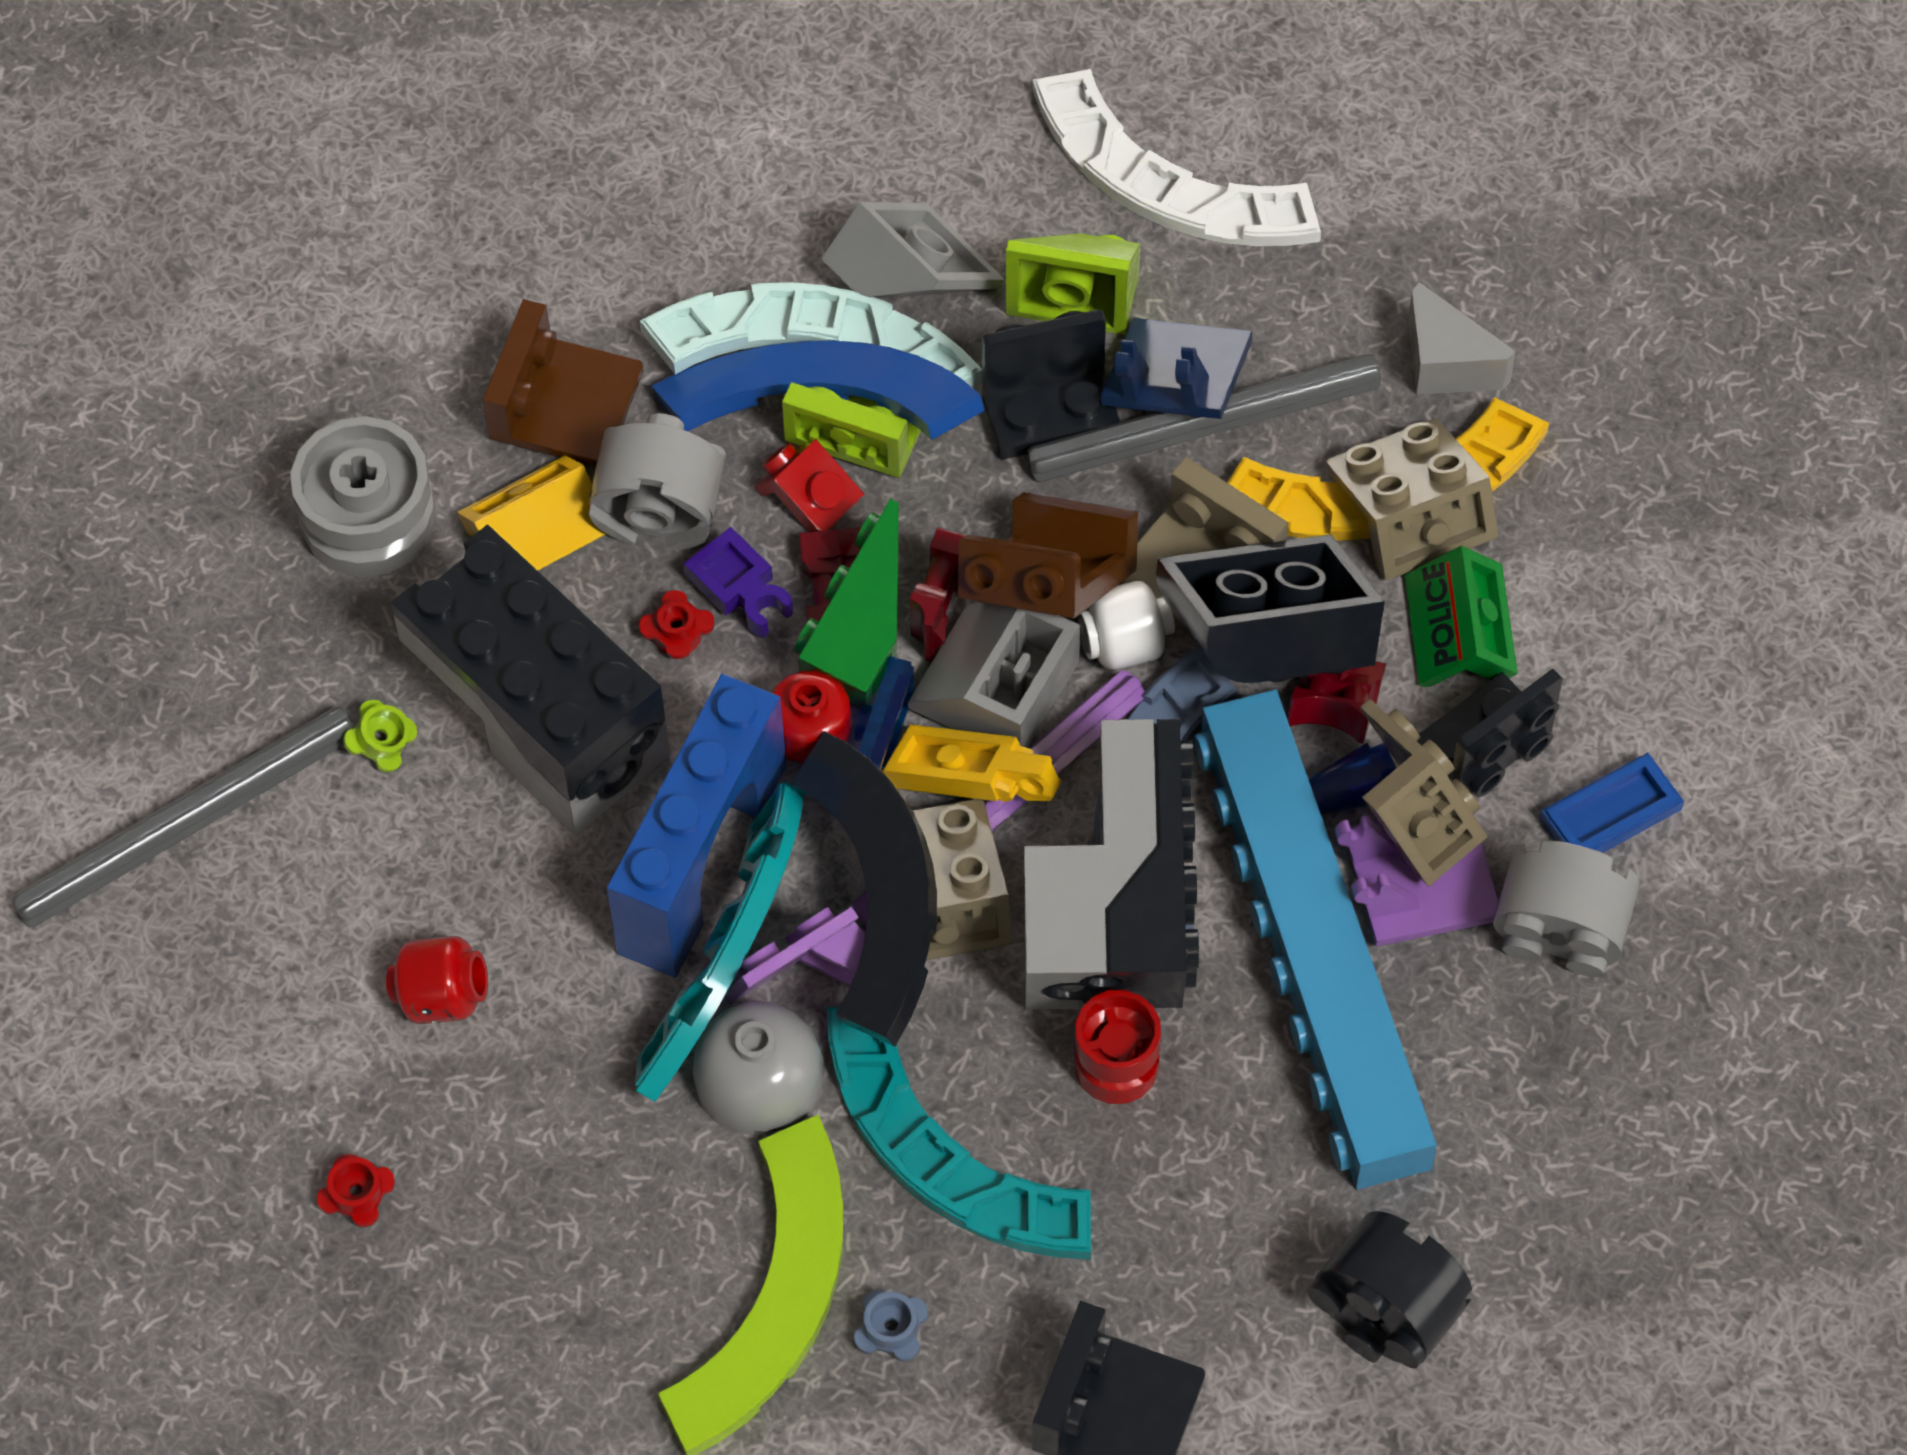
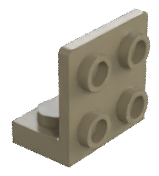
(1417, 496)
(1202, 518)
(1418, 803)
(968, 879)

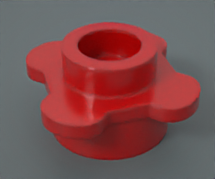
(676, 641)
(355, 1171)

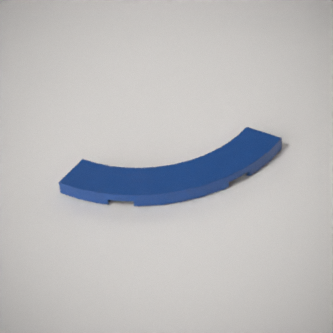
(893, 378)

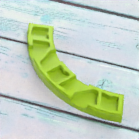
(790, 1304)

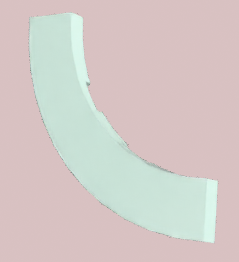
(793, 313)

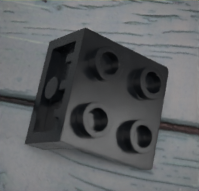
(1045, 380)
(1496, 729)
(1113, 1395)

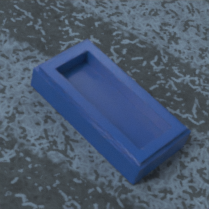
(1614, 806)

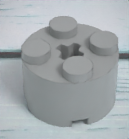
(656, 483)
(1565, 906)

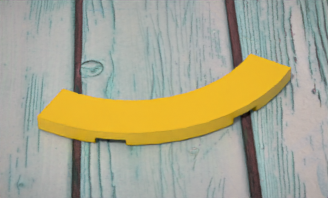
(1497, 441)

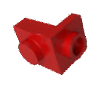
(809, 484)

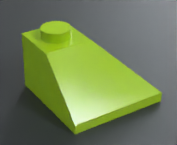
(1072, 274)

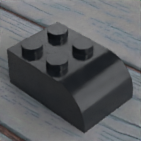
(1275, 608)

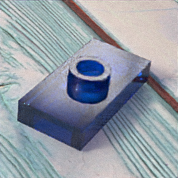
(882, 724)

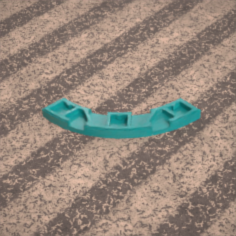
(762, 867)
(941, 1170)

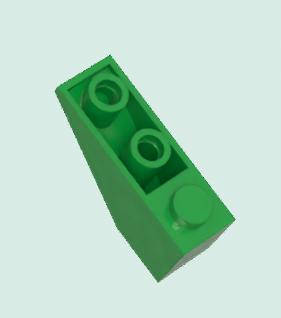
(861, 620)

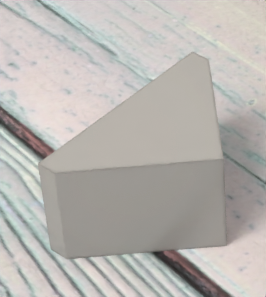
(1452, 349)

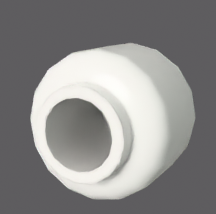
(1126, 626)

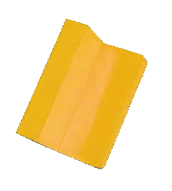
(540, 513)

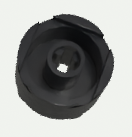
(1391, 1291)

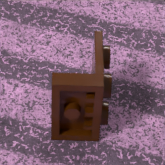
(555, 391)

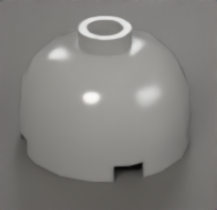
(757, 1067)

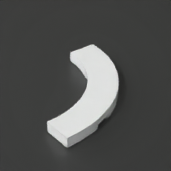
(1161, 189)

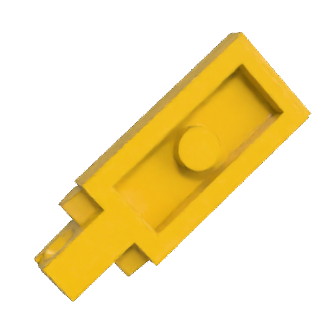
(970, 765)

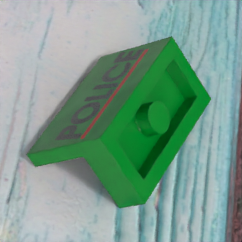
(1460, 617)

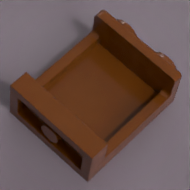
(1055, 561)

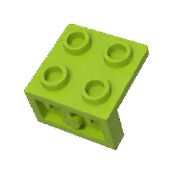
(849, 428)

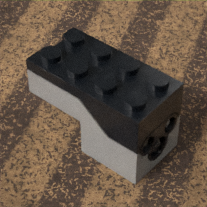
(550, 685)
(1123, 906)

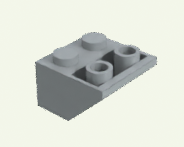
(999, 671)

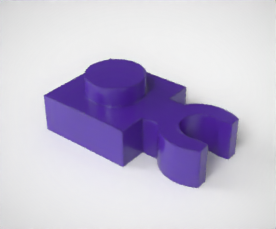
(736, 575)

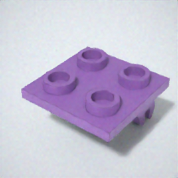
(1399, 902)
(821, 942)

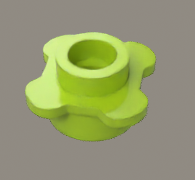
(387, 719)

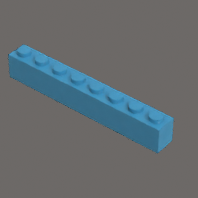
(1316, 941)

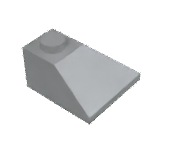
(905, 252)

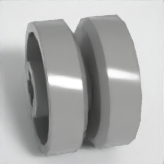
(363, 496)

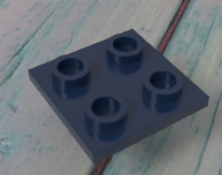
(1176, 368)

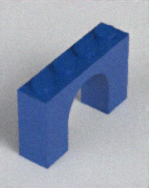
(726, 762)

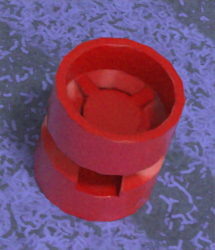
(1117, 1046)

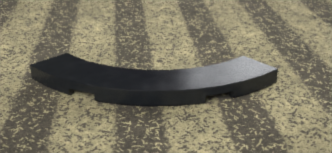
(896, 879)

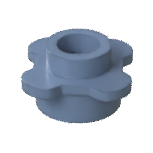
(893, 1306)

